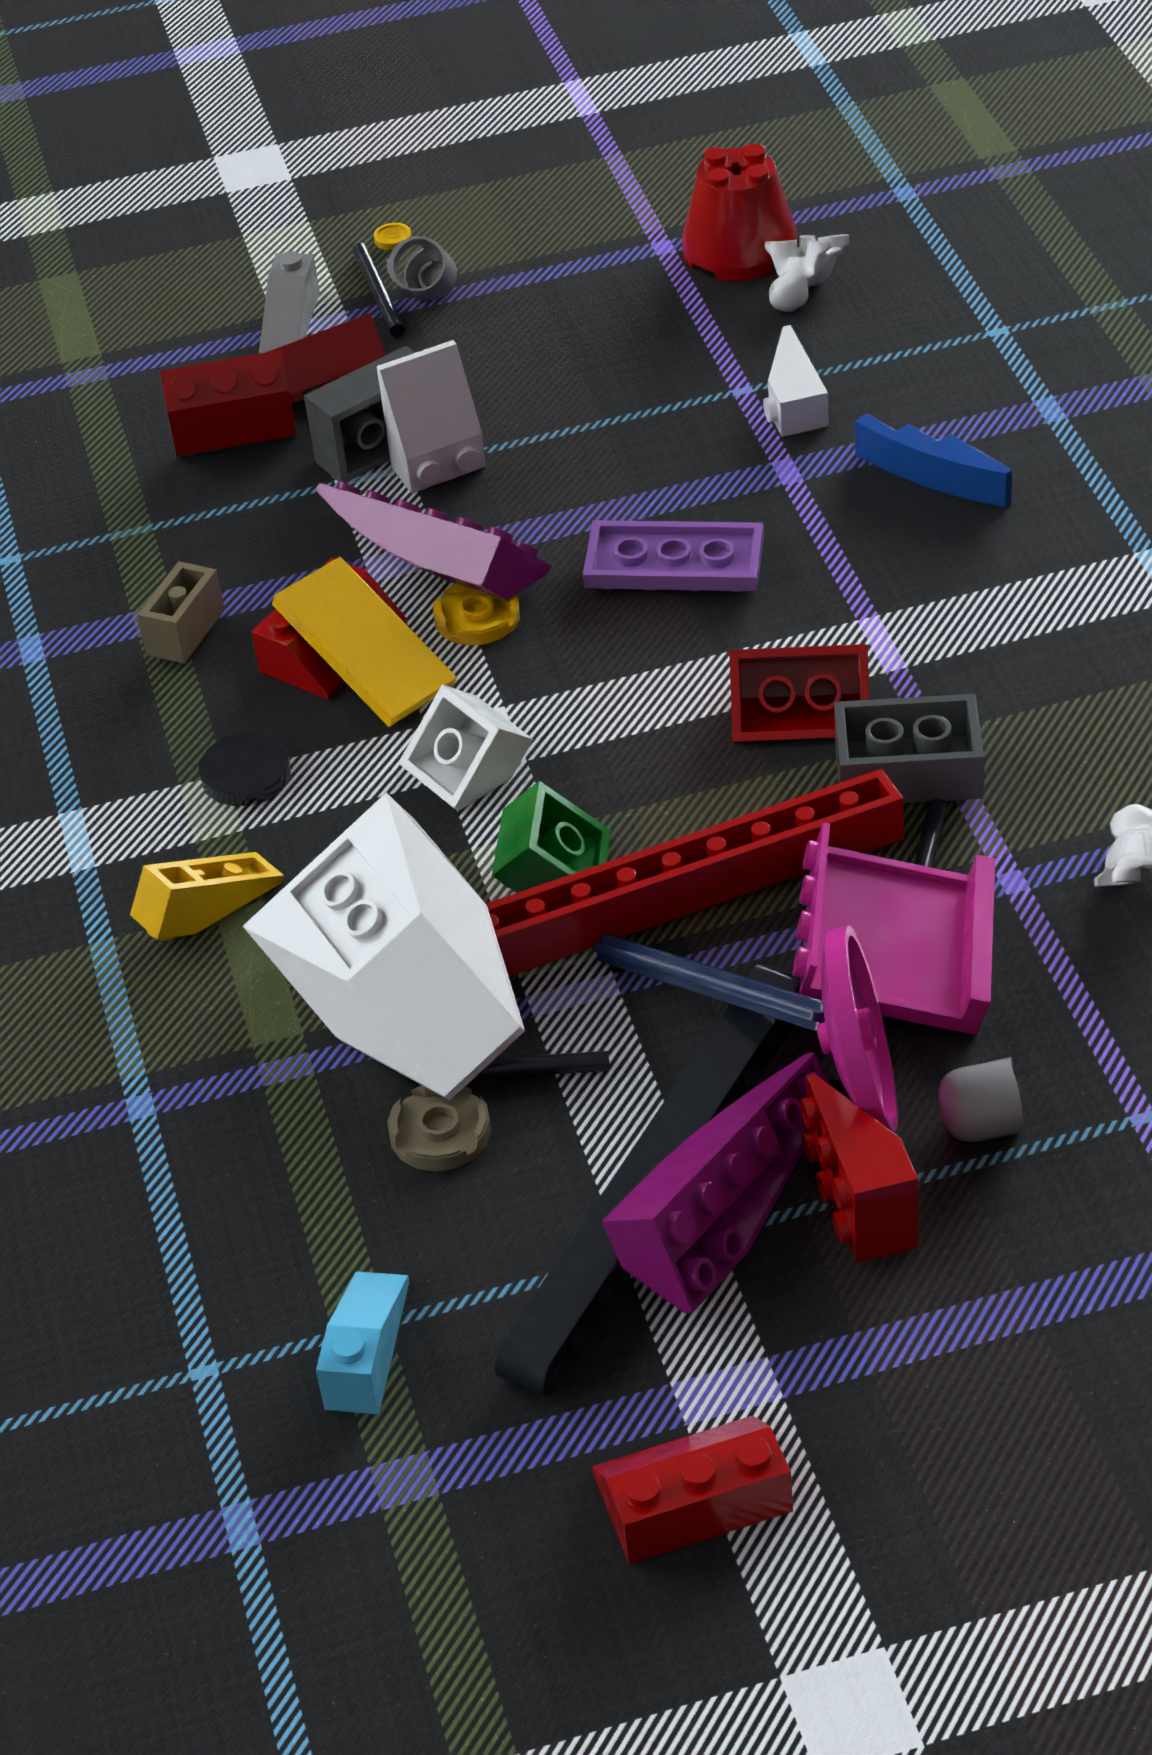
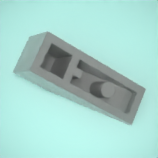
(289, 299)

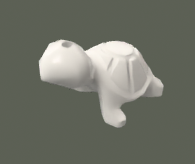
(801, 267)
(1130, 849)

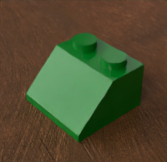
(546, 840)

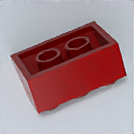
(330, 355)
(228, 403)
(290, 658)
(794, 690)
(695, 1488)

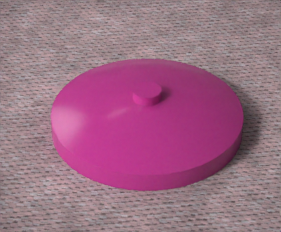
(856, 1027)

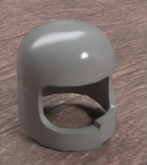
(427, 265)
(981, 1101)

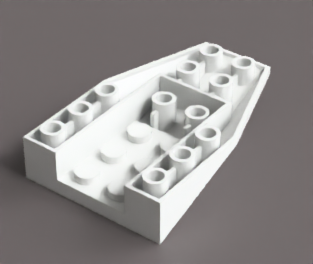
(395, 952)

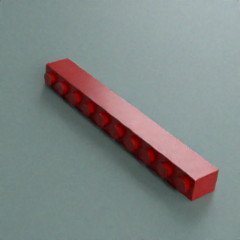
(692, 871)

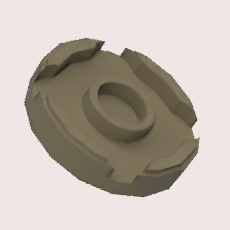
(438, 1132)

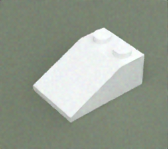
(430, 417)

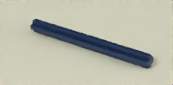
(710, 981)

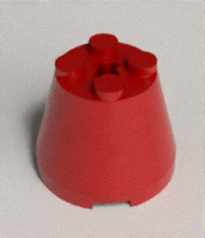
(734, 212)

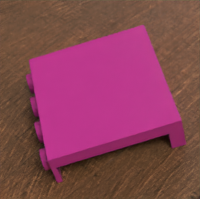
(918, 927)

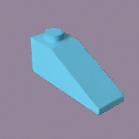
(361, 1343)

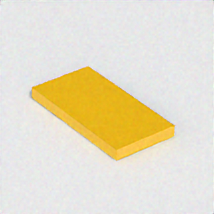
(363, 641)

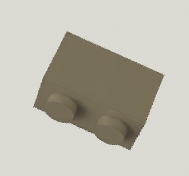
(181, 612)

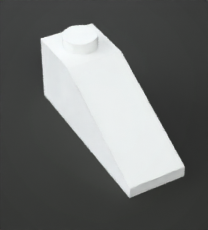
(795, 390)

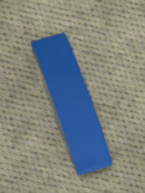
(938, 465)

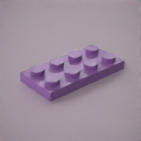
(674, 555)

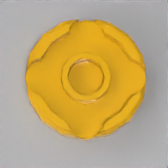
(468, 621)

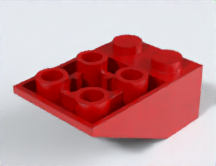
(861, 1173)

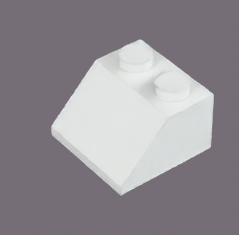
(464, 748)

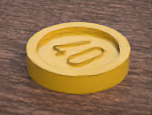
(390, 235)

